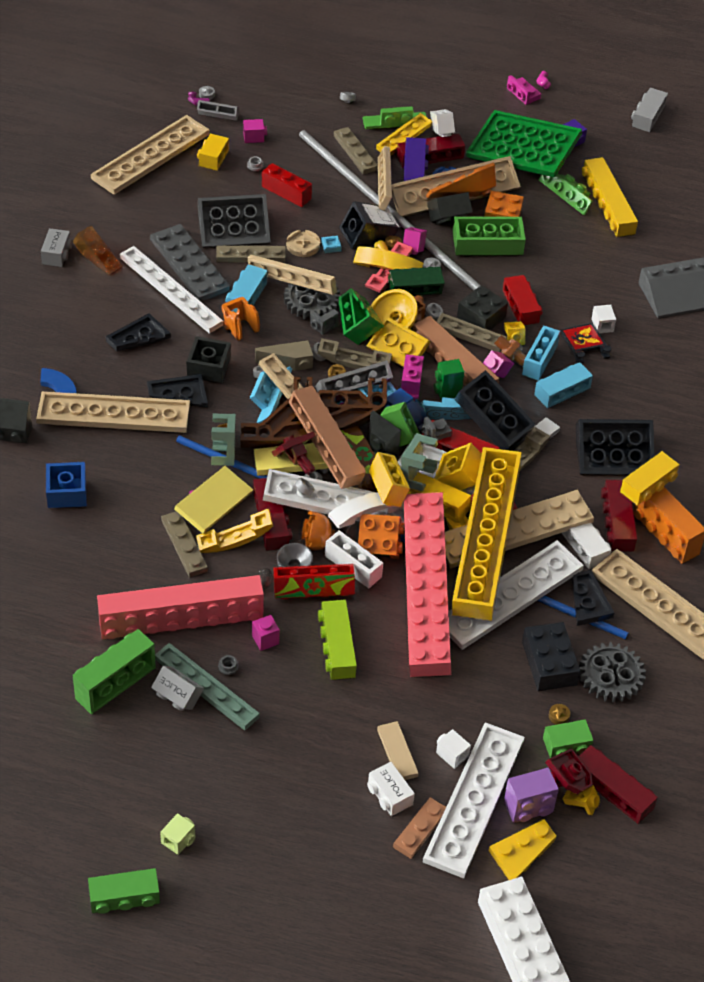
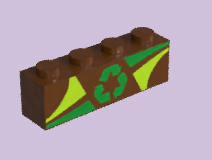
(364, 454)

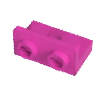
(523, 90)

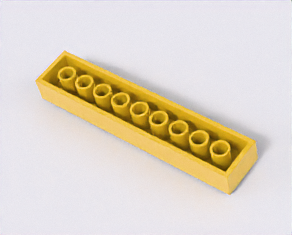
(486, 534)

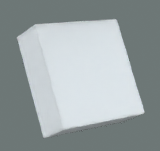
(548, 427)

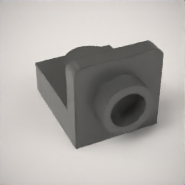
(326, 322)
(437, 429)

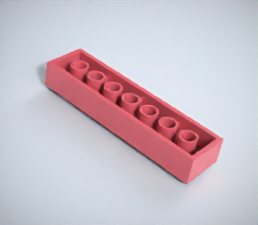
(181, 606)

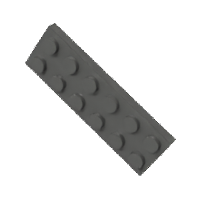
(189, 263)

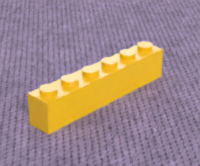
(609, 197)

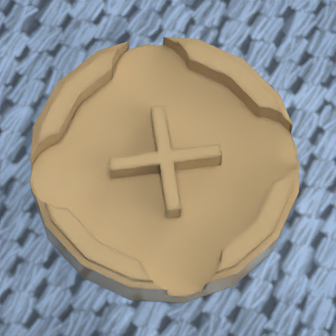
(303, 243)

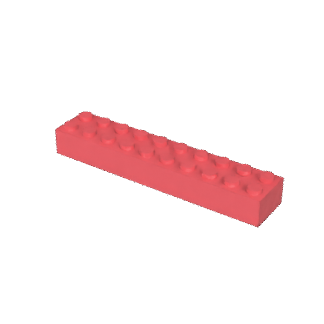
(427, 585)

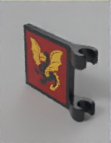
(583, 339)

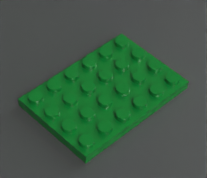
(530, 142)

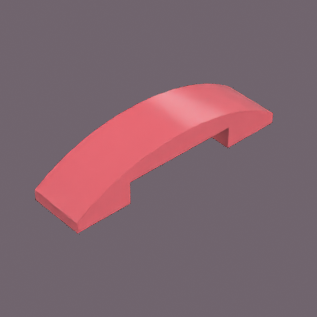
(379, 281)

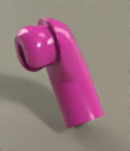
(542, 80)

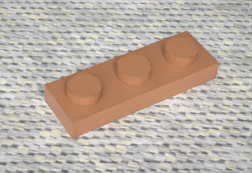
(419, 828)

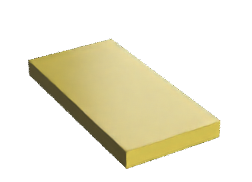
(265, 460)
(213, 499)

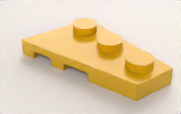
(521, 849)

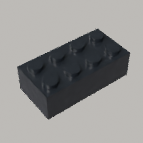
(494, 411)

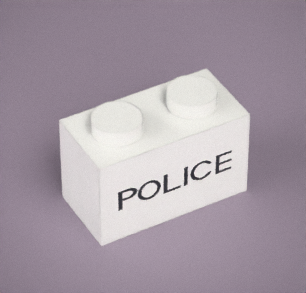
(390, 789)

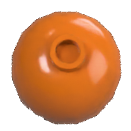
(316, 531)

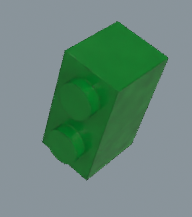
(449, 378)

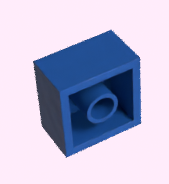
(66, 485)

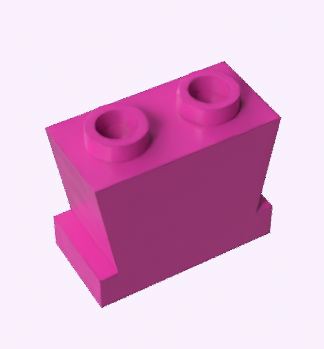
(412, 375)

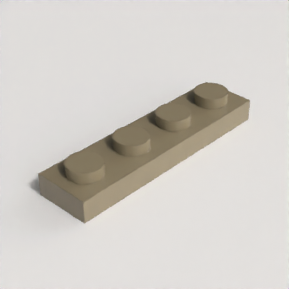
(355, 150)
(239, 254)
(469, 332)
(184, 544)

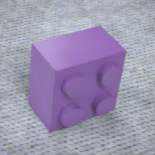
(531, 795)

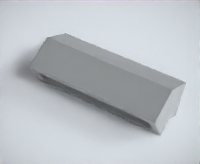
(218, 110)

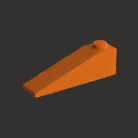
(478, 183)

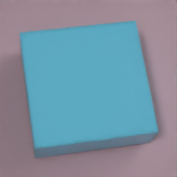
(331, 244)

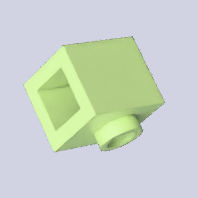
(178, 834)

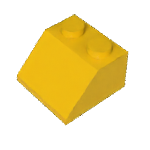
(459, 467)

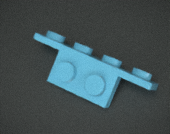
(266, 395)

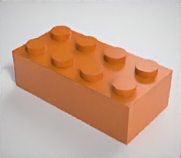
(671, 525)

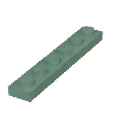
(213, 691)

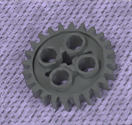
(307, 301)
(626, 668)

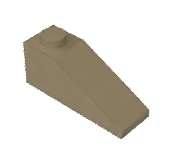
(296, 354)

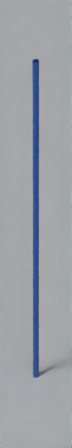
(545, 600)

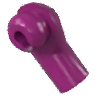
(194, 99)

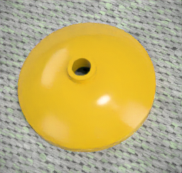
(396, 304)

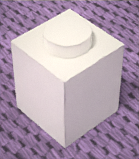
(604, 318)
(453, 748)

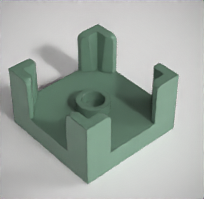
(224, 439)
(413, 460)

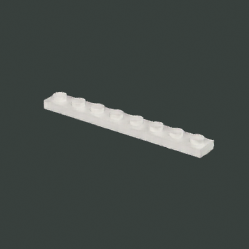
(171, 289)

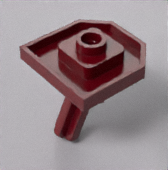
(296, 451)
(570, 772)

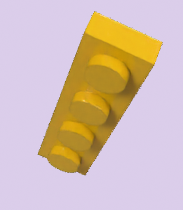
(411, 129)

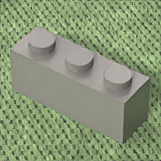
(649, 109)

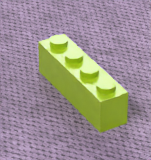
(338, 639)

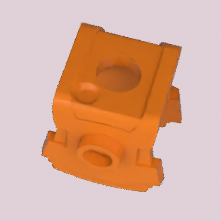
(245, 312)

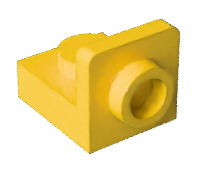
(515, 331)
(587, 799)

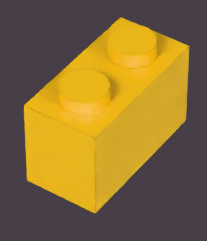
(213, 151)

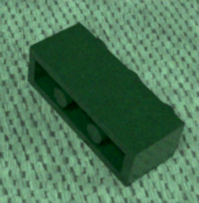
(417, 280)

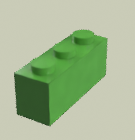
(124, 891)

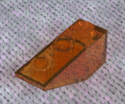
(96, 251)

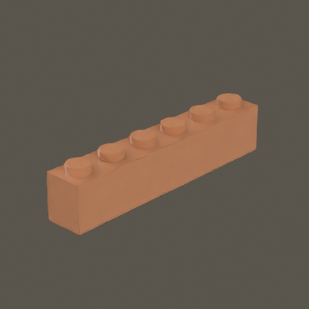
(446, 348)
(328, 439)

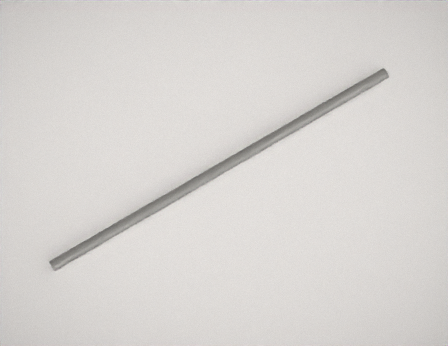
(467, 279)

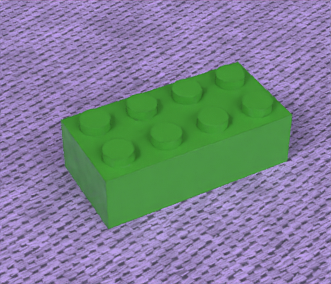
(488, 236)
(114, 671)

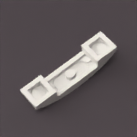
(348, 512)

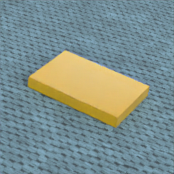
(398, 341)

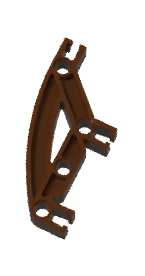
(285, 423)

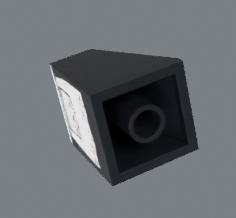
(367, 224)

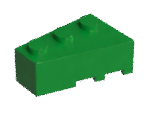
(358, 317)

